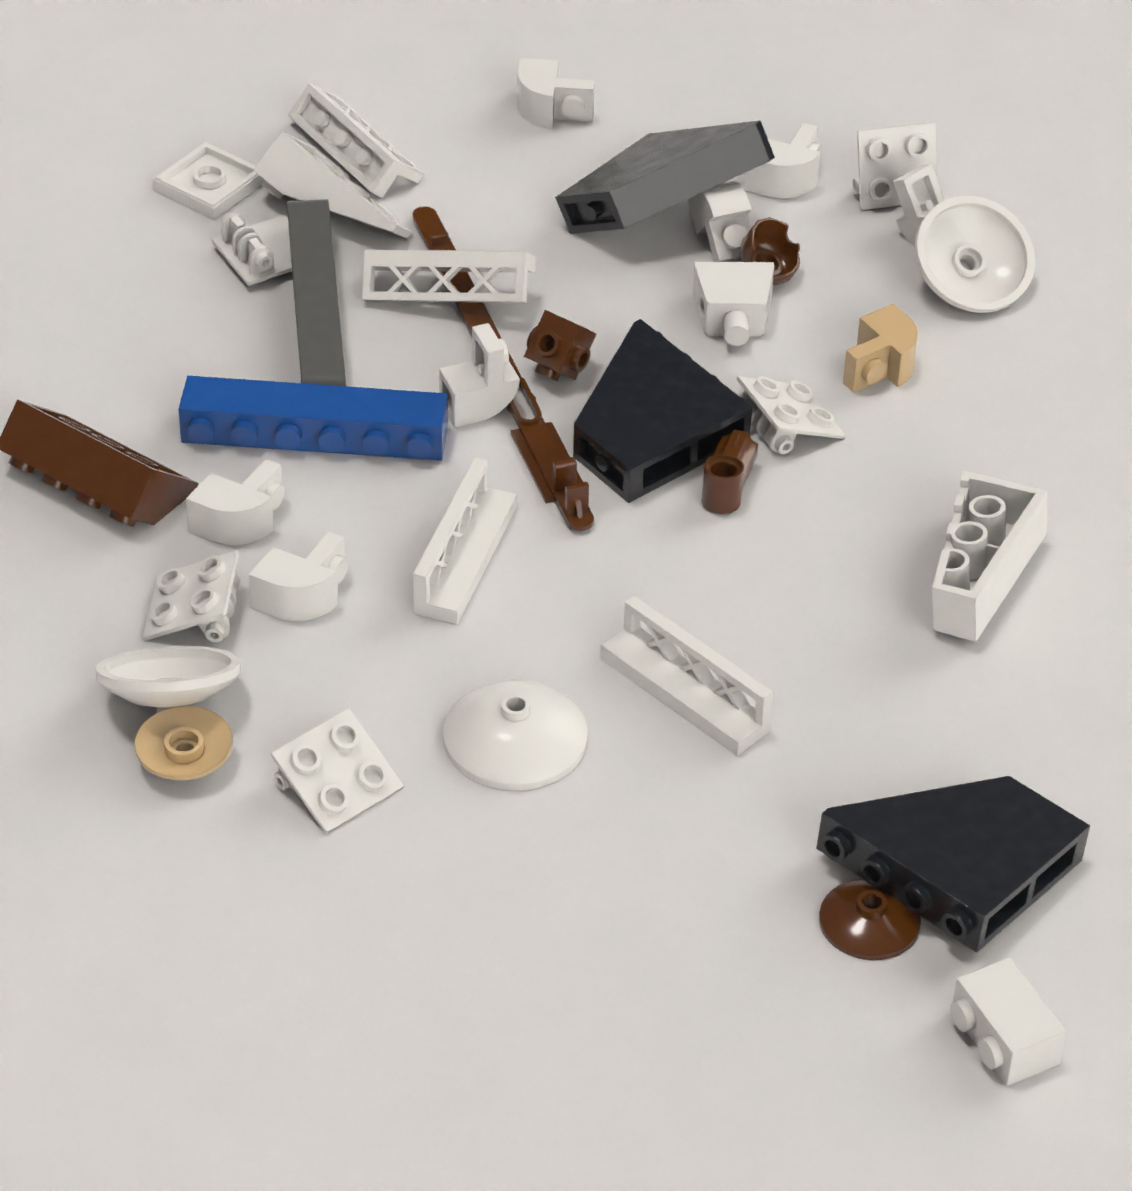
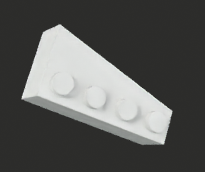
(985, 551)

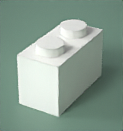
(1008, 1021)

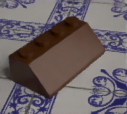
(92, 465)

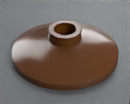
(867, 922)

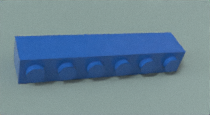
(313, 418)

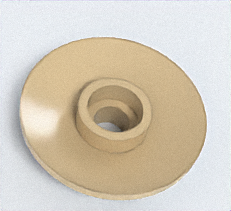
(183, 743)

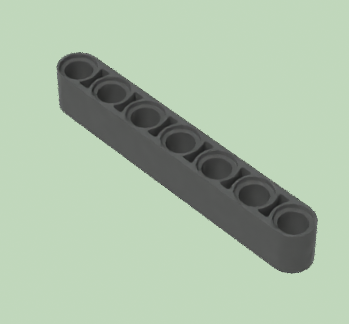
(315, 293)

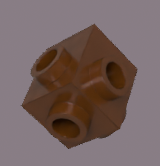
(559, 346)

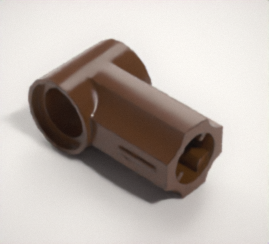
(727, 472)

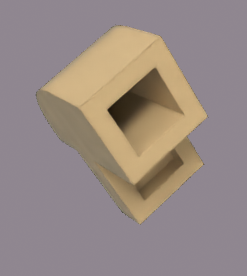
(883, 349)

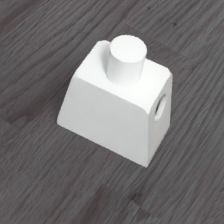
(733, 298)

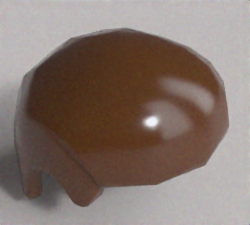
(770, 243)

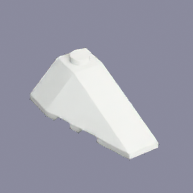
(307, 174)

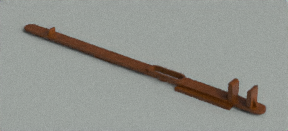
(537, 441)

